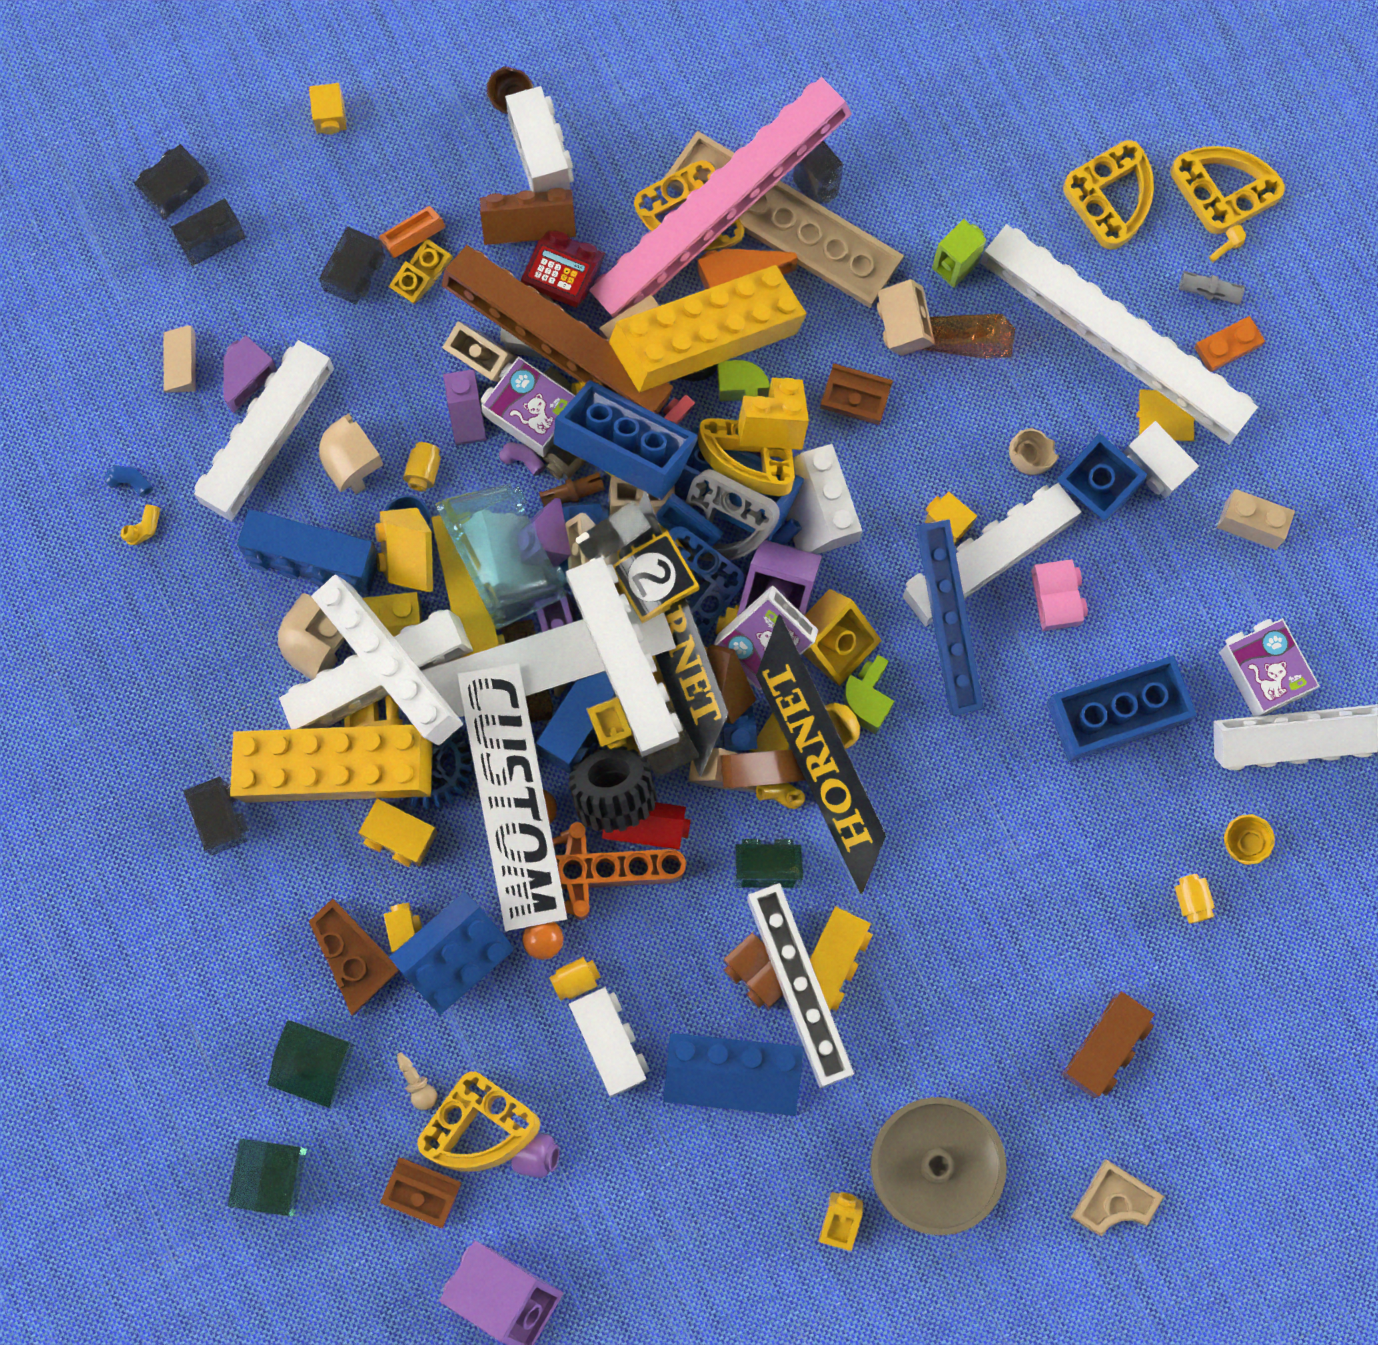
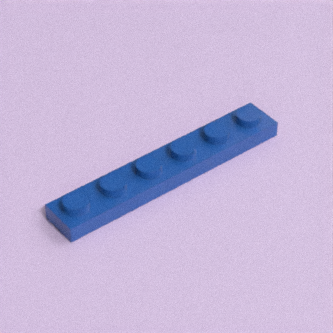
(949, 617)

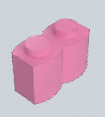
(1058, 595)

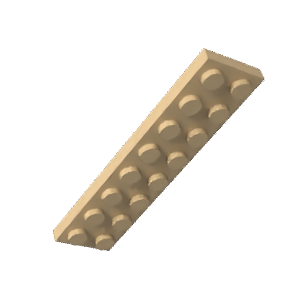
(798, 224)

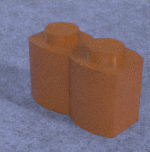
(753, 967)

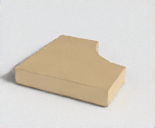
(1115, 1198)

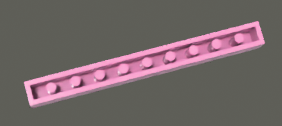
(722, 198)

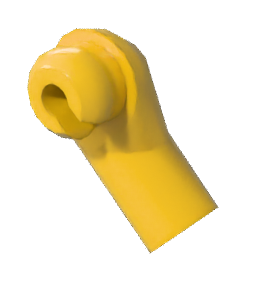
(145, 529)
(782, 793)

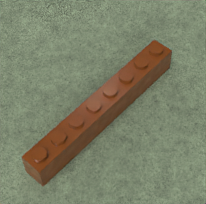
(544, 326)

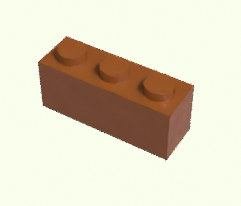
(526, 215)
(1109, 1045)

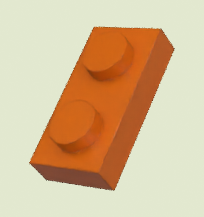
(1229, 344)

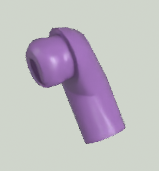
(521, 452)

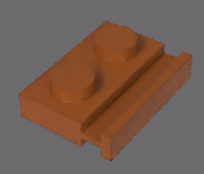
(856, 394)
(421, 1192)

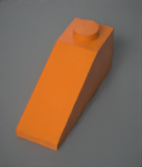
(729, 264)

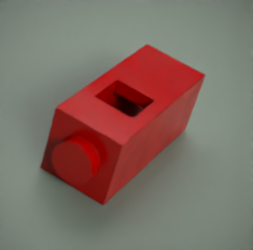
(662, 828)

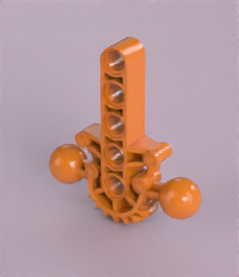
(547, 939)

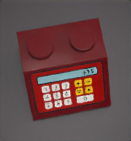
(563, 268)

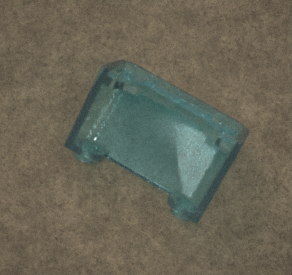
(502, 552)

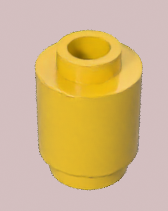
(422, 466)
(1195, 898)
(575, 978)

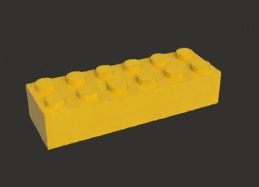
(707, 328)
(331, 764)

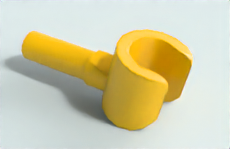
(1236, 238)

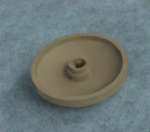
(938, 1166)

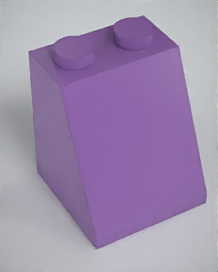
(786, 569)
(500, 1296)

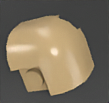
(348, 454)
(308, 638)

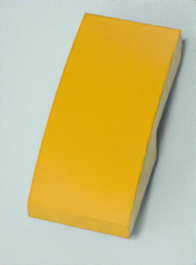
(421, 272)

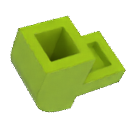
(741, 379)
(866, 702)

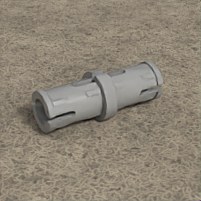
(1211, 287)

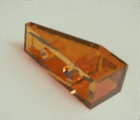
(973, 335)

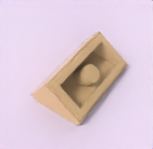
(180, 360)

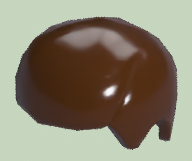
(506, 82)

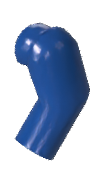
(128, 475)
(786, 532)

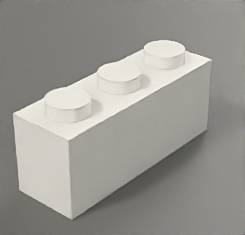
(609, 1041)

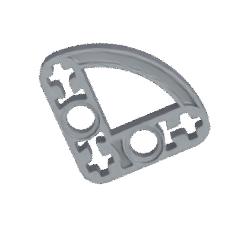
(719, 499)

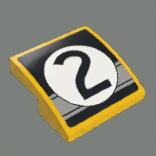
(655, 577)

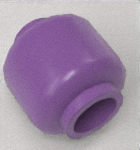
(537, 1157)

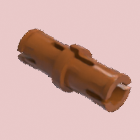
(574, 489)

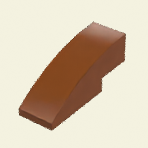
(760, 768)

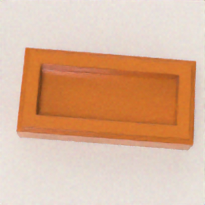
(411, 231)

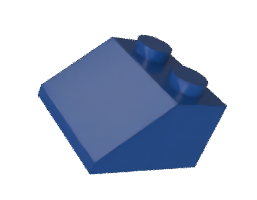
(1102, 478)

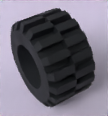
(612, 789)

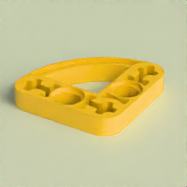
(687, 178)
(1094, 184)
(1225, 206)
(713, 442)
(470, 1105)

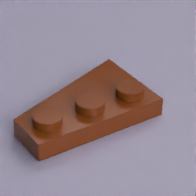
(353, 956)

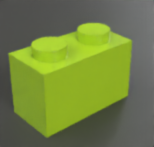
(959, 252)

